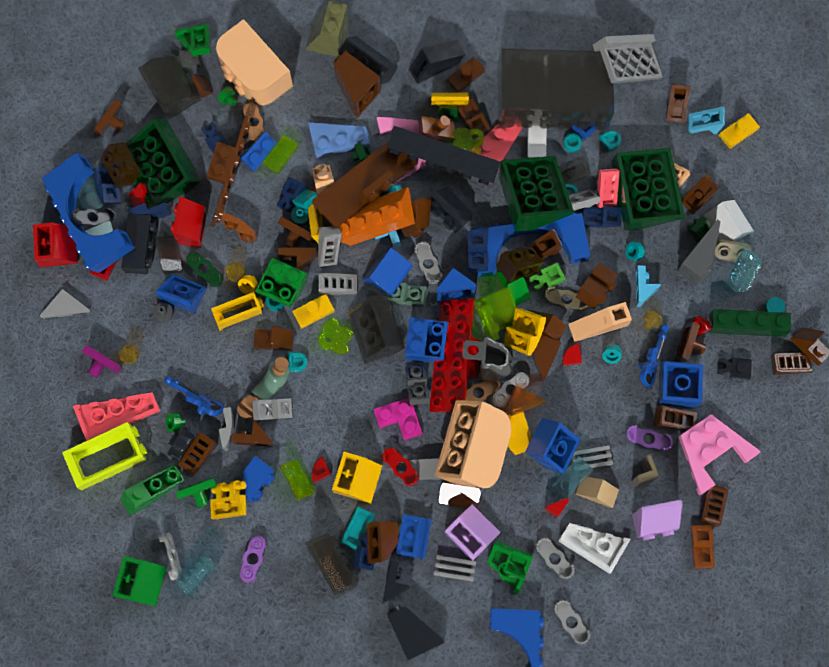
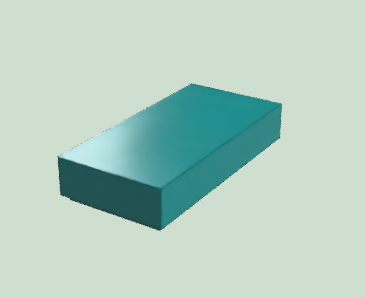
(356, 527)

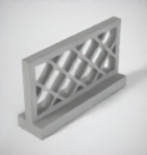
(626, 44)

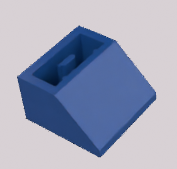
(426, 340)

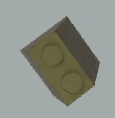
(329, 29)

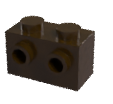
(120, 164)
(519, 263)

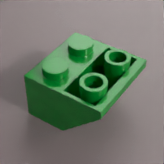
(282, 283)
(139, 581)

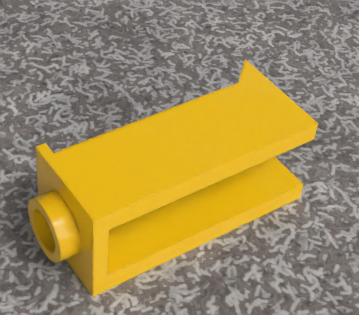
(235, 304)

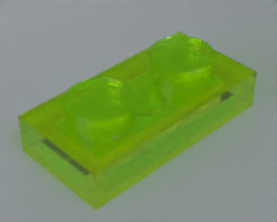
(280, 154)
(297, 479)

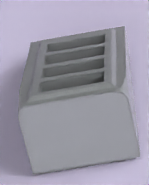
(328, 234)
(336, 291)

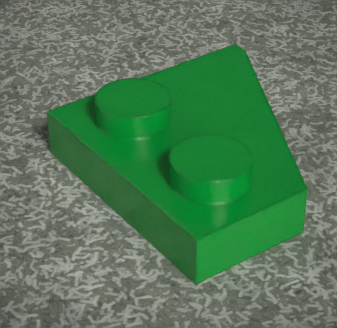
(195, 39)

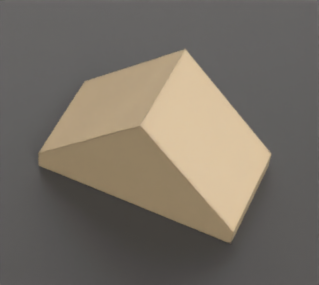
(598, 491)

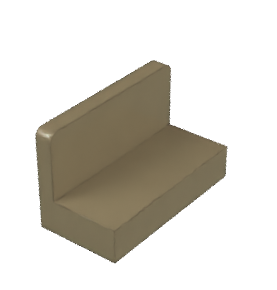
(650, 472)

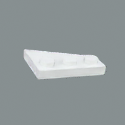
(597, 547)

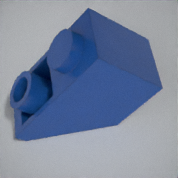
(256, 477)

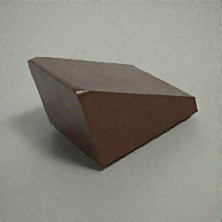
(202, 86)

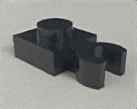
(738, 368)

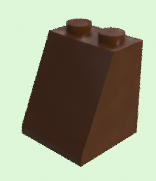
(356, 82)

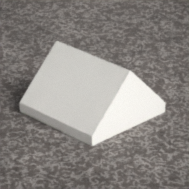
(733, 222)

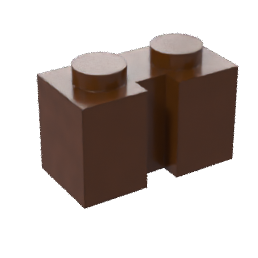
(597, 285)

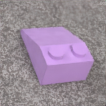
(657, 519)

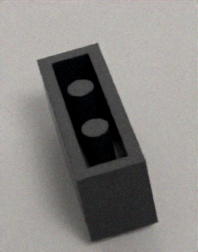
(370, 58)
(140, 232)

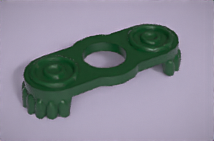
(213, 276)

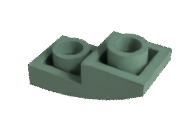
(409, 295)

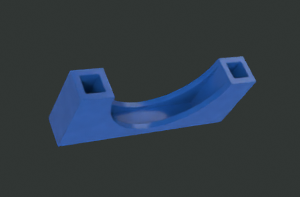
(64, 186)
(569, 230)
(523, 627)

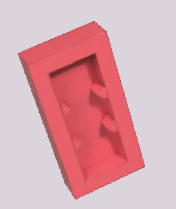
(608, 187)

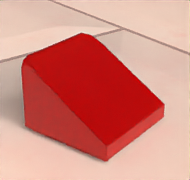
(556, 508)

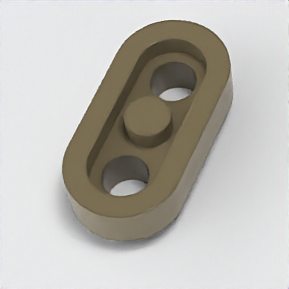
(733, 249)

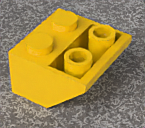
(357, 477)

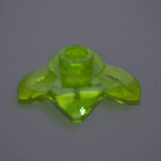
(464, 139)
(338, 335)

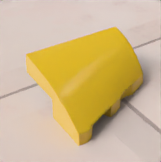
(520, 434)

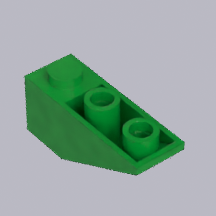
(151, 489)

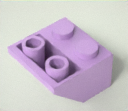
(472, 532)

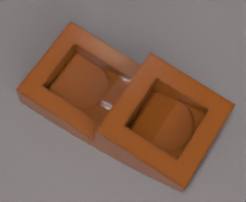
(702, 546)

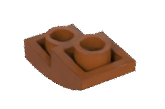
(243, 230)

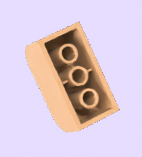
(252, 65)
(474, 445)

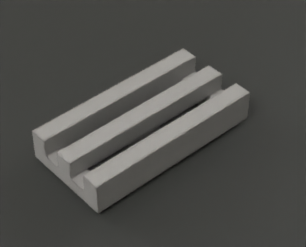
(593, 450)
(455, 568)

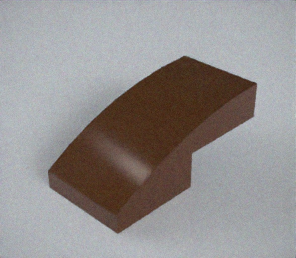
(472, 117)

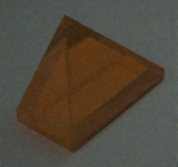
(521, 401)

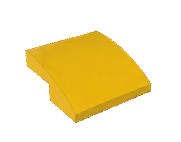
(449, 98)
(525, 331)

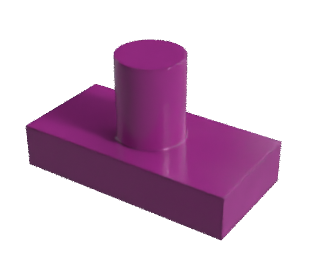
(100, 362)

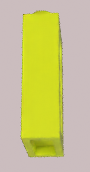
(75, 454)

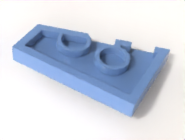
(334, 139)

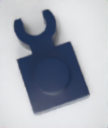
(213, 137)
(290, 191)
(361, 554)

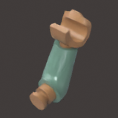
(266, 388)

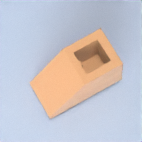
(322, 177)

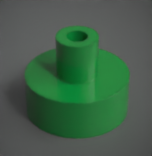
(227, 96)
(174, 422)

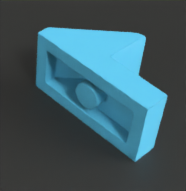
(707, 120)
(643, 290)

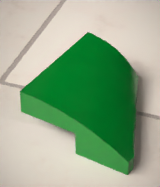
(510, 563)

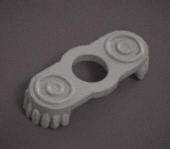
(424, 252)
(501, 398)
(545, 549)
(176, 568)
(579, 633)

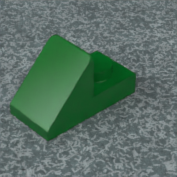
(518, 288)

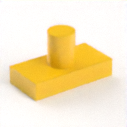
(739, 131)
(313, 311)

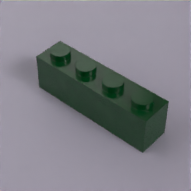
(750, 322)

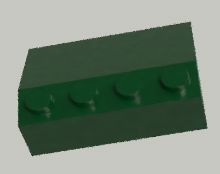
(162, 163)
(647, 188)
(534, 192)

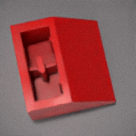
(189, 222)
(53, 245)

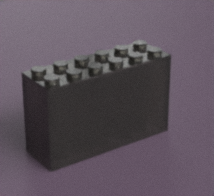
(554, 89)

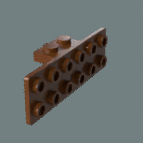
(223, 166)
(362, 185)

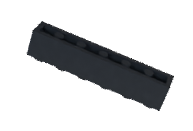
(443, 154)

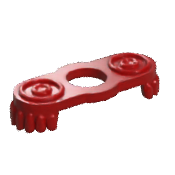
(393, 458)

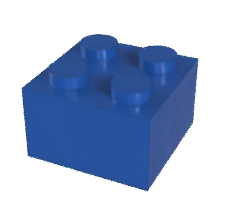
(680, 384)
(552, 445)

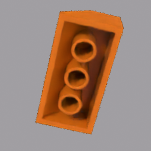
(379, 217)

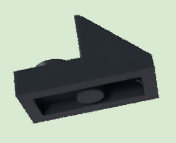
(392, 588)

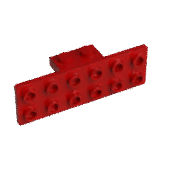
(451, 374)

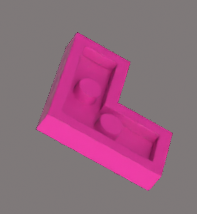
(401, 413)

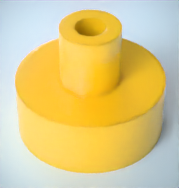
(247, 284)

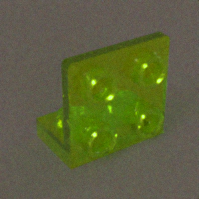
(496, 311)

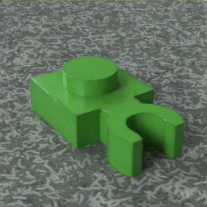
(550, 276)

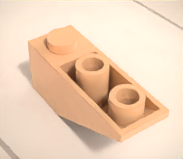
(600, 322)

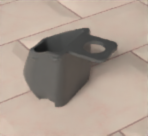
(493, 358)

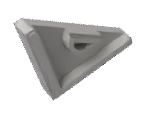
(63, 306)

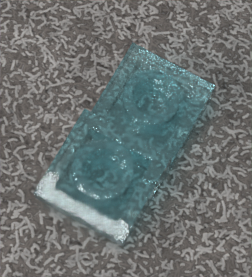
(89, 196)
(572, 477)

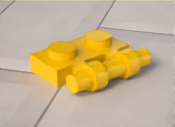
(231, 506)

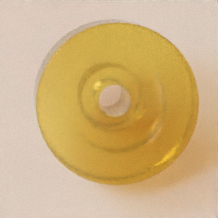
(235, 271)
(652, 319)
(129, 354)

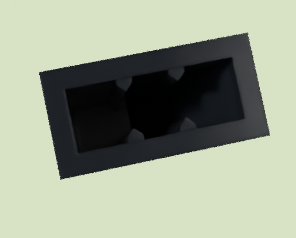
(435, 60)
(412, 632)

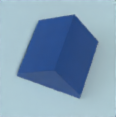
(387, 271)
(455, 287)
(181, 293)

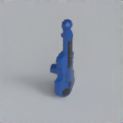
(649, 368)
(204, 403)

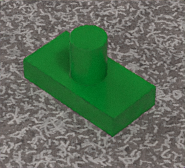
(197, 491)

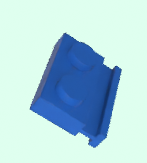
(413, 536)

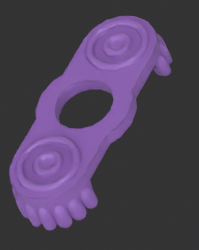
(661, 441)
(248, 571)

